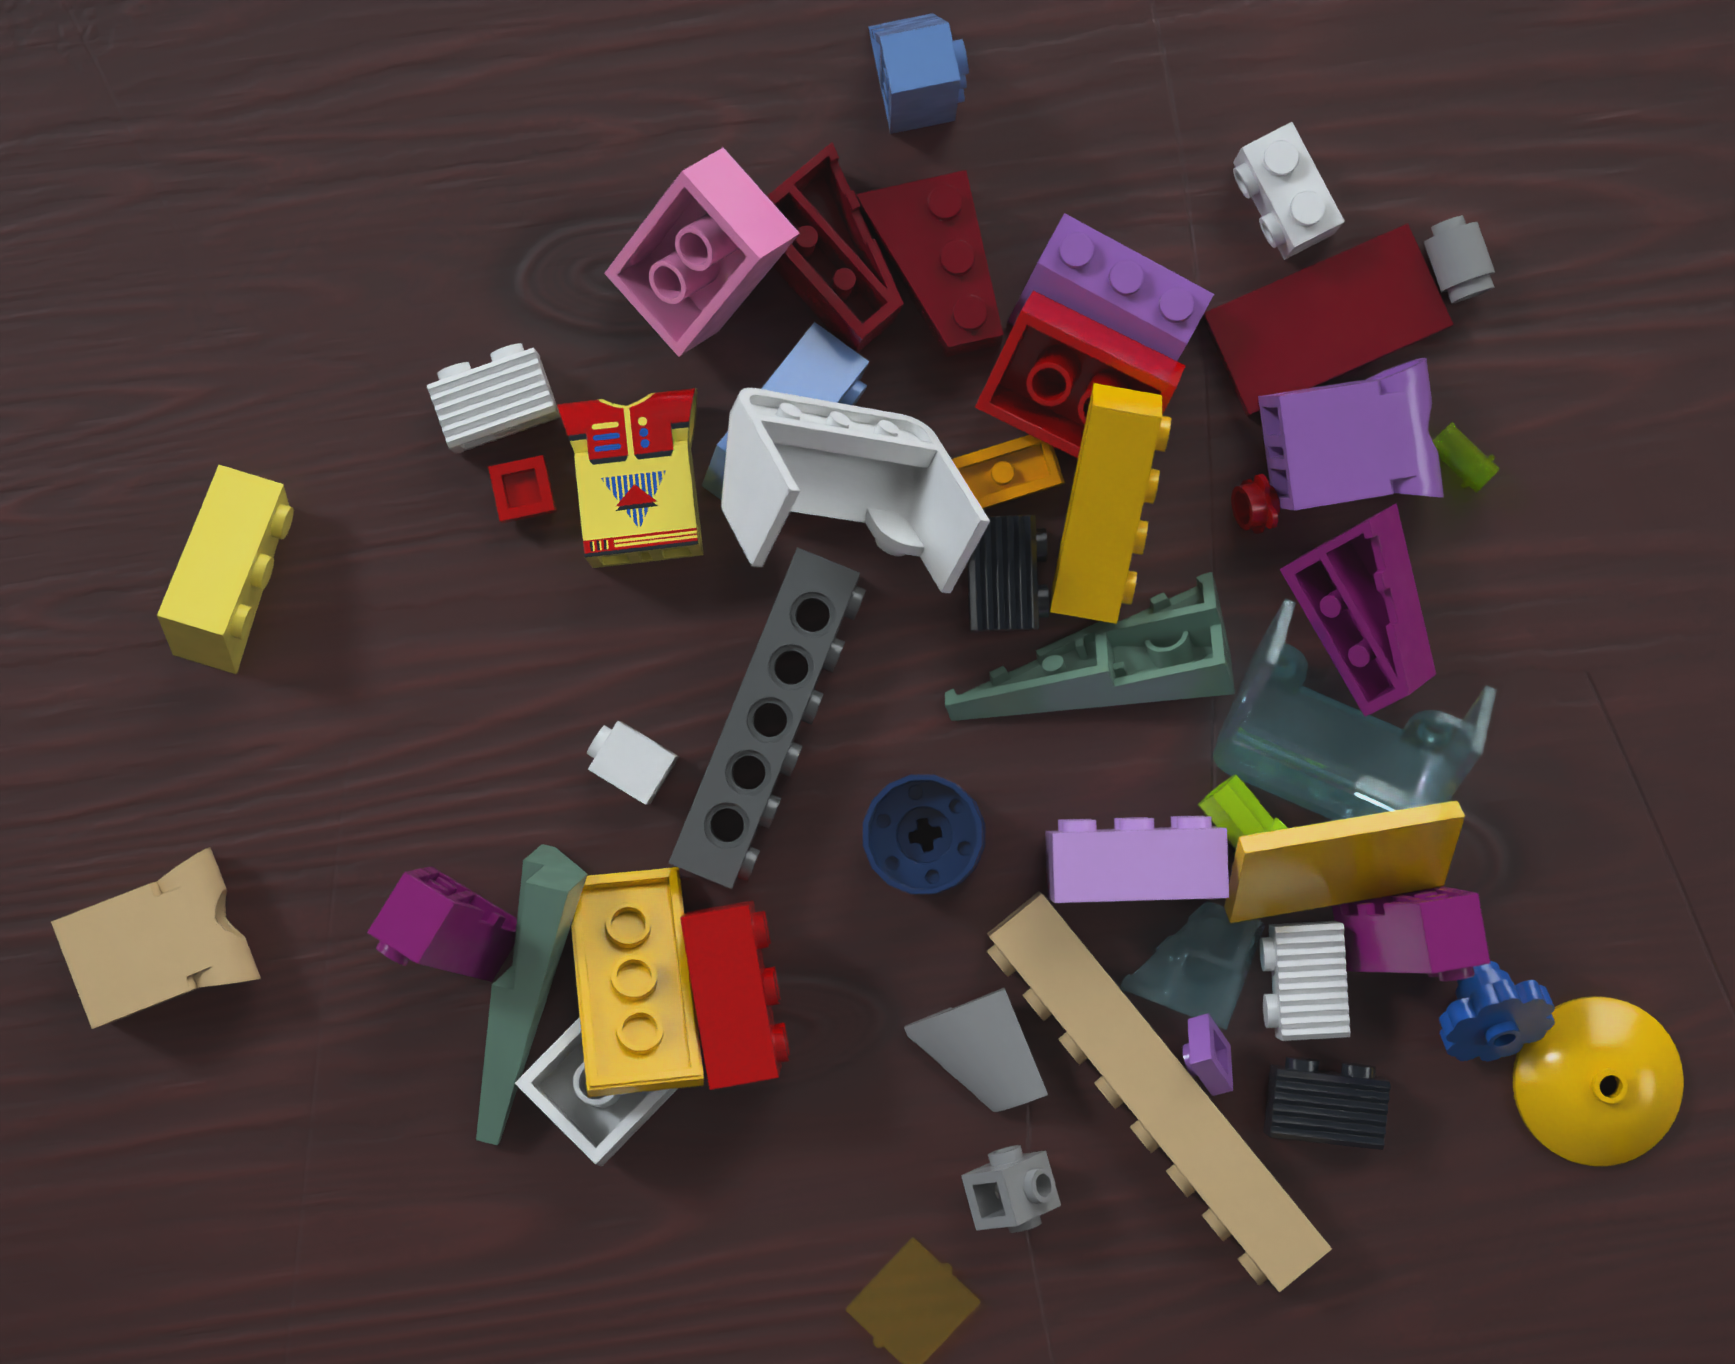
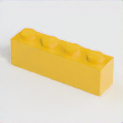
(1107, 503)

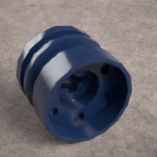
(898, 813)

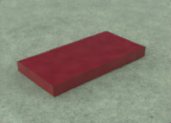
(1328, 318)

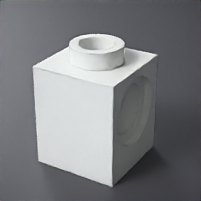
(630, 761)

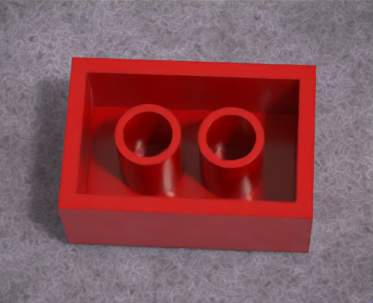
(1051, 366)
(734, 994)

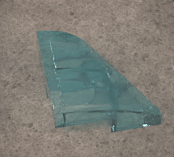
(1200, 965)

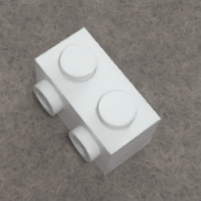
(1286, 191)

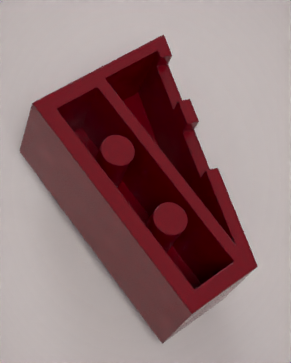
(940, 257)
(834, 258)

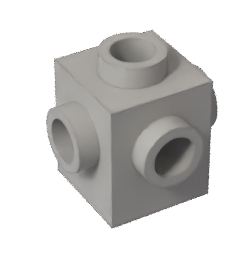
(1011, 1190)

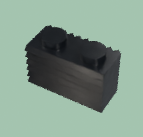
(1004, 576)
(1327, 1105)

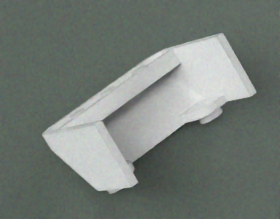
(848, 466)

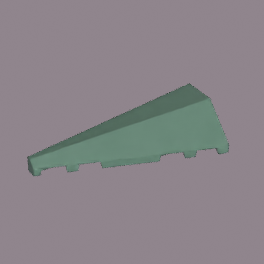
(1152, 656)
(545, 913)

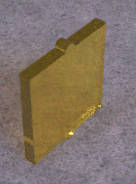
(913, 1304)

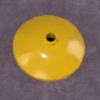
(1562, 1074)

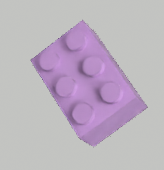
(1136, 860)

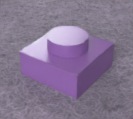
(1208, 1055)

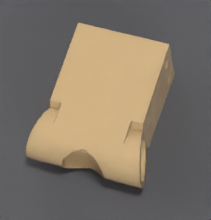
(154, 943)

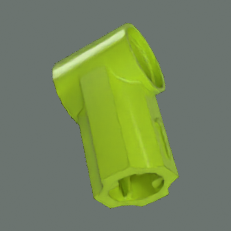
(1238, 810)

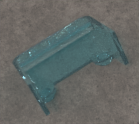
(1332, 754)

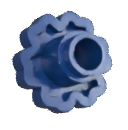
(1495, 1015)

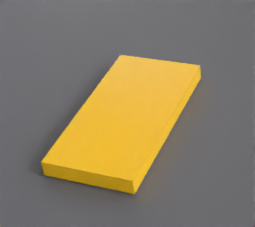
(1343, 861)
(635, 984)

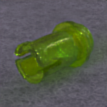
(1465, 458)

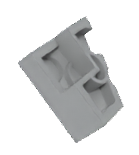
(982, 1050)

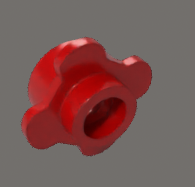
(1256, 504)

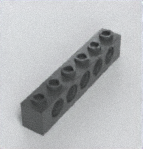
(805, 581)

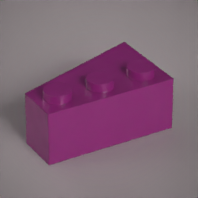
(1366, 610)
(443, 926)

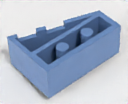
(919, 71)
(815, 369)

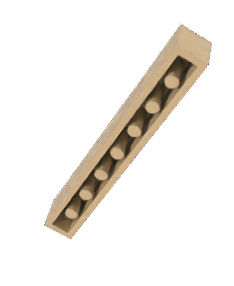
(1158, 1091)

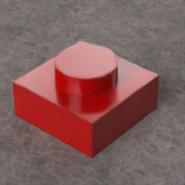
(522, 489)

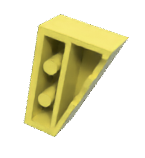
(225, 569)

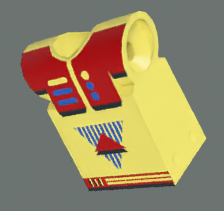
(636, 477)

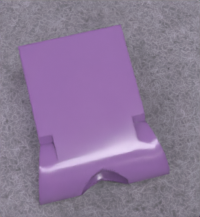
(1352, 439)

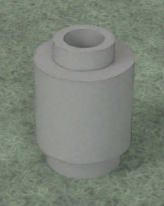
(1460, 259)

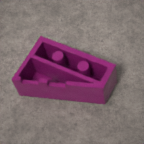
(1415, 932)

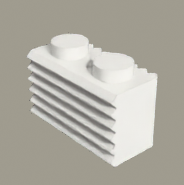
(492, 398)
(1306, 980)

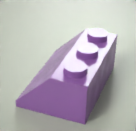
(1116, 288)

